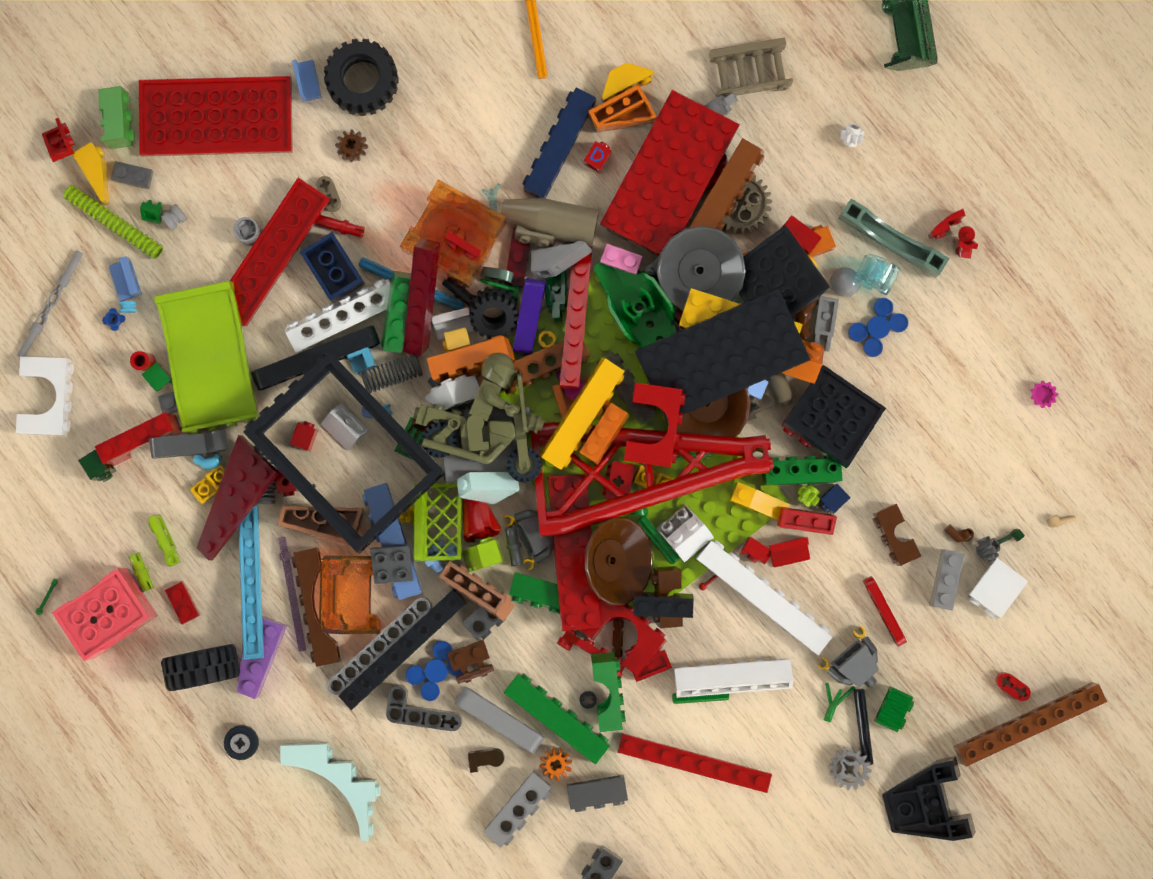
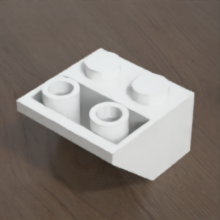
(454, 393)
(685, 532)

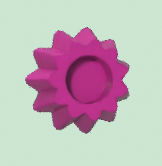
(1044, 394)

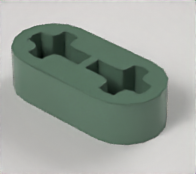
(496, 274)

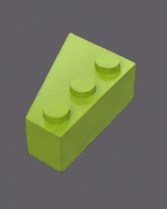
(483, 555)

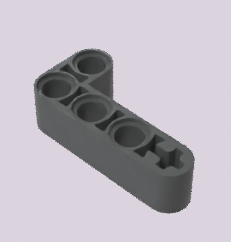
(188, 444)
(401, 704)

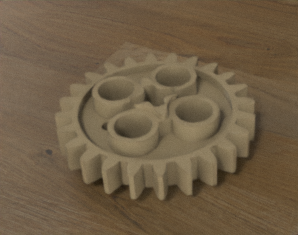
(756, 210)

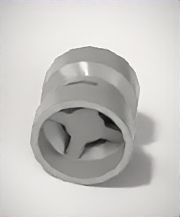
(175, 215)

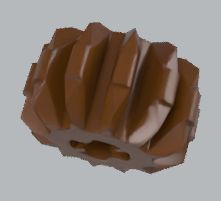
(344, 148)

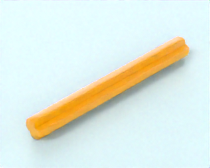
(536, 39)

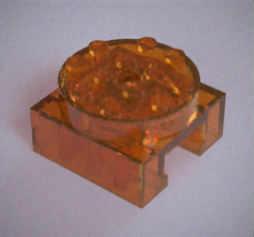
(461, 215)

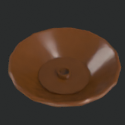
(720, 417)
(618, 560)

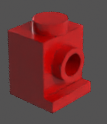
(755, 551)

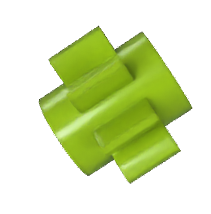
(808, 495)

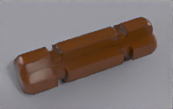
(618, 637)

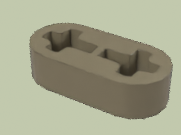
(333, 192)

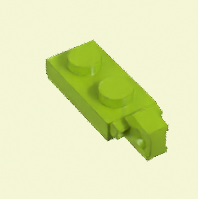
(164, 540)

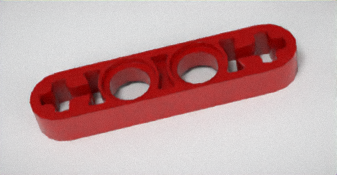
(884, 611)

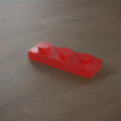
(807, 521)

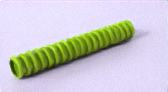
(112, 221)

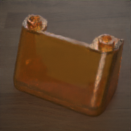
(346, 596)

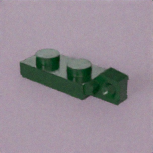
(556, 295)

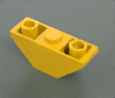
(625, 78)

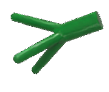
(833, 704)

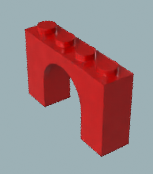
(669, 401)
(119, 447)
(648, 641)

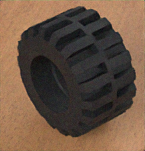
(493, 326)

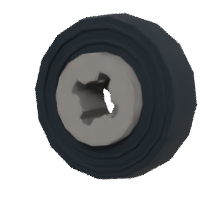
(247, 740)

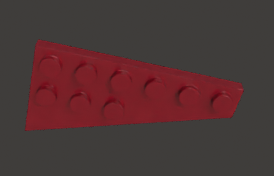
(240, 489)

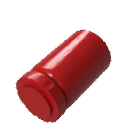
(142, 360)

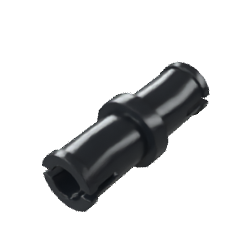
(459, 290)

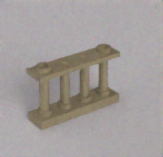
(757, 50)

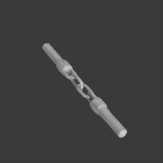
(63, 281)

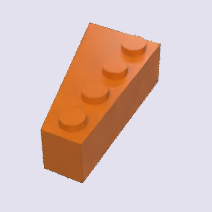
(467, 360)

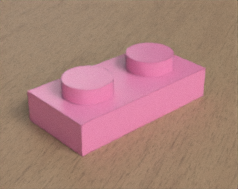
(621, 259)

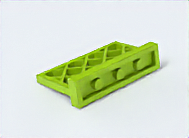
(421, 525)

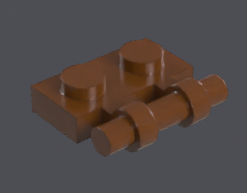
(468, 656)

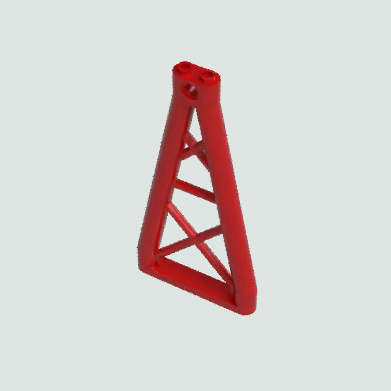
(560, 523)

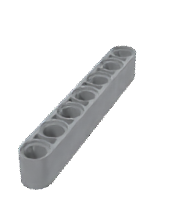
(370, 649)

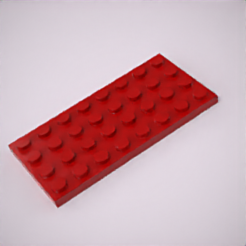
(215, 116)
(669, 173)

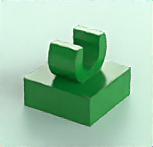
(151, 212)

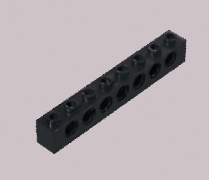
(402, 649)

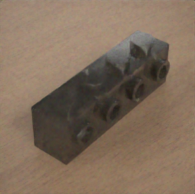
(625, 390)

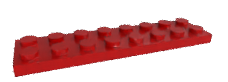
(276, 247)
(576, 599)

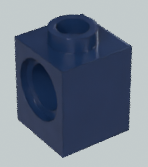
(833, 499)

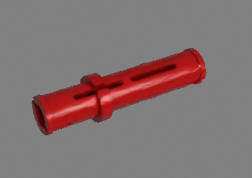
(343, 227)

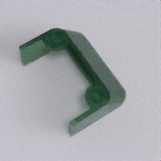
(912, 33)

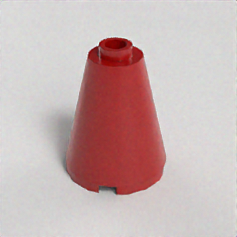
(478, 521)

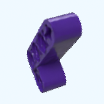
(529, 315)

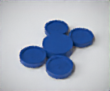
(878, 327)
(435, 671)

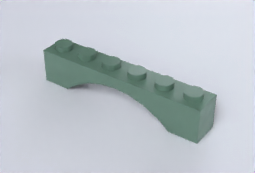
(912, 251)

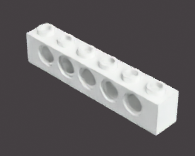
(336, 324)

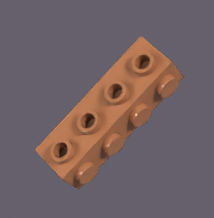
(477, 591)

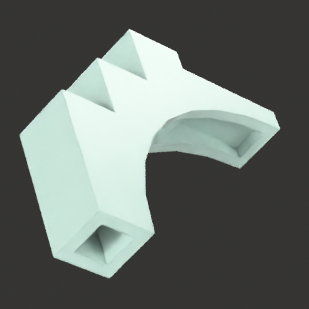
(341, 774)

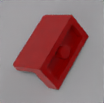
(806, 237)
(789, 552)

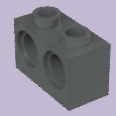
(481, 615)
(596, 866)

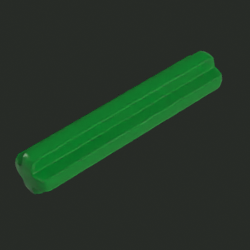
(658, 539)
(694, 699)

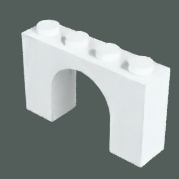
(59, 373)

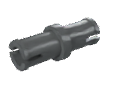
(513, 546)

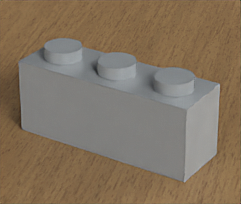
(947, 579)

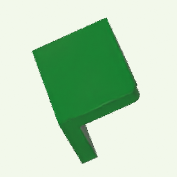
(157, 377)

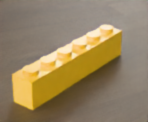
(582, 413)

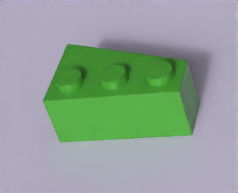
(116, 117)

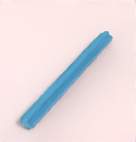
(387, 274)

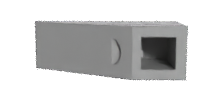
(554, 260)

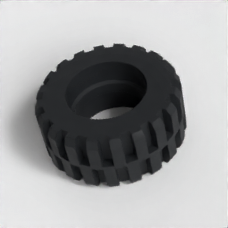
(350, 55)
(200, 667)

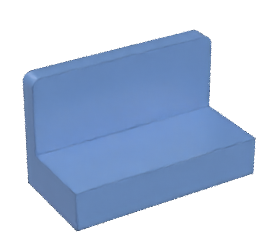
(307, 80)
(125, 279)

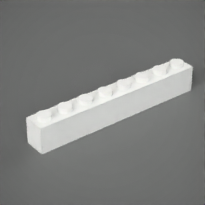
(763, 597)

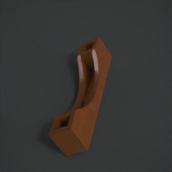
(324, 646)

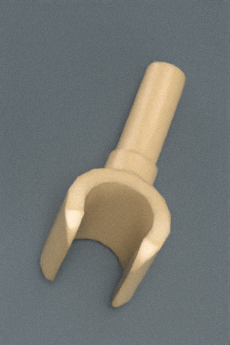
(1054, 521)

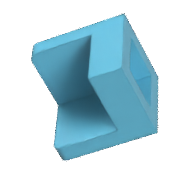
(361, 360)

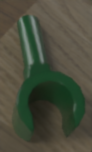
(1017, 534)

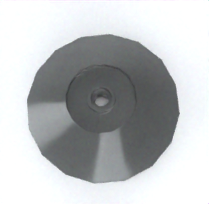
(703, 248)

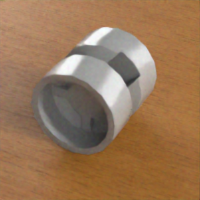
(247, 230)

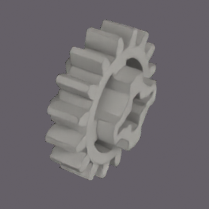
(843, 773)

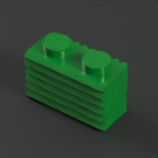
(894, 709)

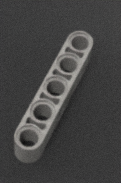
(499, 720)

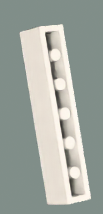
(733, 678)

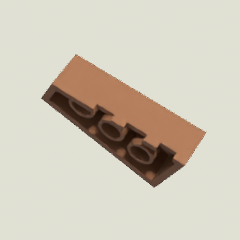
(311, 522)

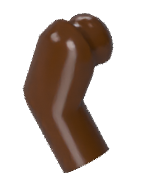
(960, 535)

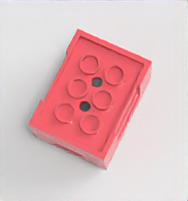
(129, 614)

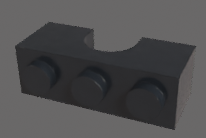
(653, 605)

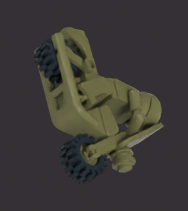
(486, 443)

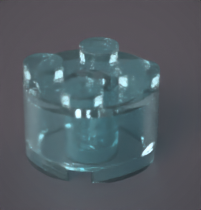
(877, 273)

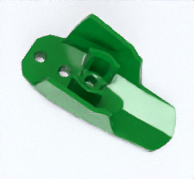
(635, 303)

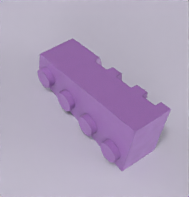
(255, 671)

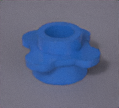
(113, 314)

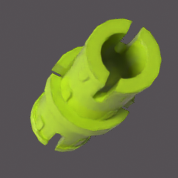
(141, 572)

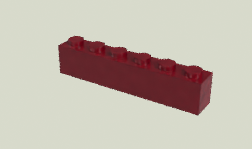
(421, 297)

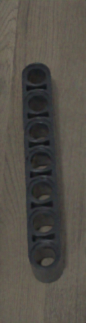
(298, 363)

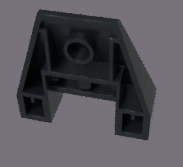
(921, 805)

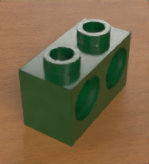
(95, 469)

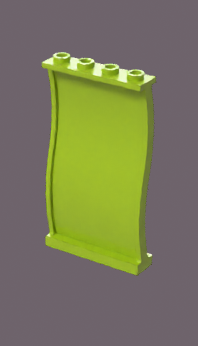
(207, 357)

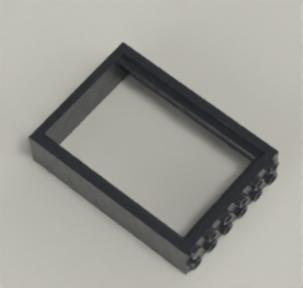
(297, 390)

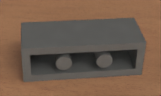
(597, 793)

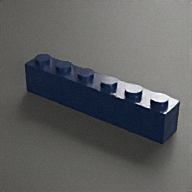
(560, 143)

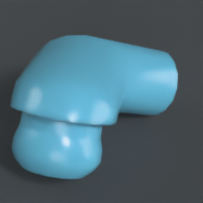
(208, 463)

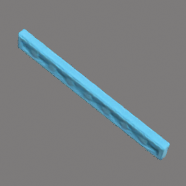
(251, 586)

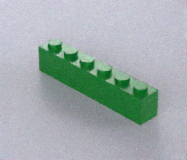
(556, 718)

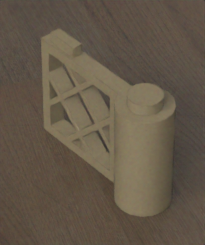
(778, 392)

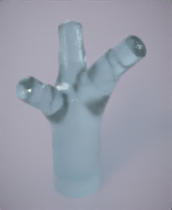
(492, 195)

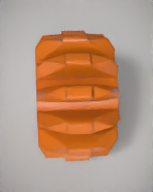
(559, 770)

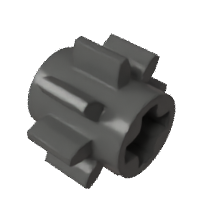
(988, 548)

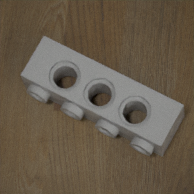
(495, 831)

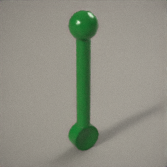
(39, 611)

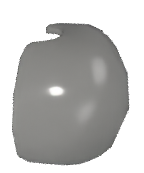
(844, 282)

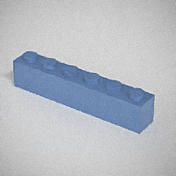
(379, 503)

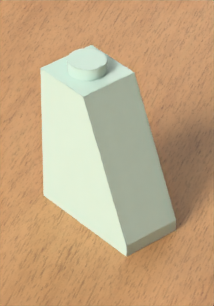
(487, 486)

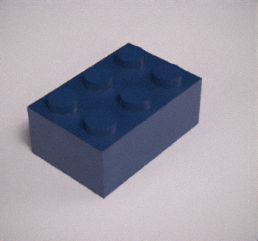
(332, 267)

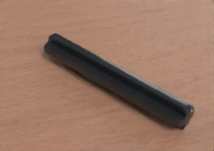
(863, 724)

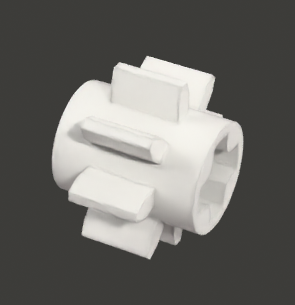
(852, 135)

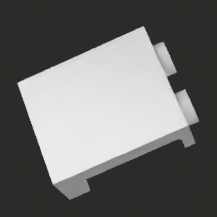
(997, 589)

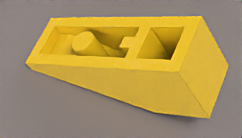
(94, 167)
(757, 501)

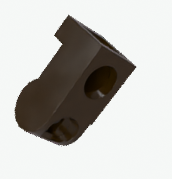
(493, 757)

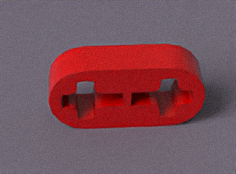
(1015, 683)

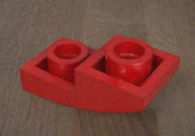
(943, 227)

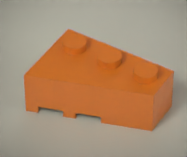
(623, 111)

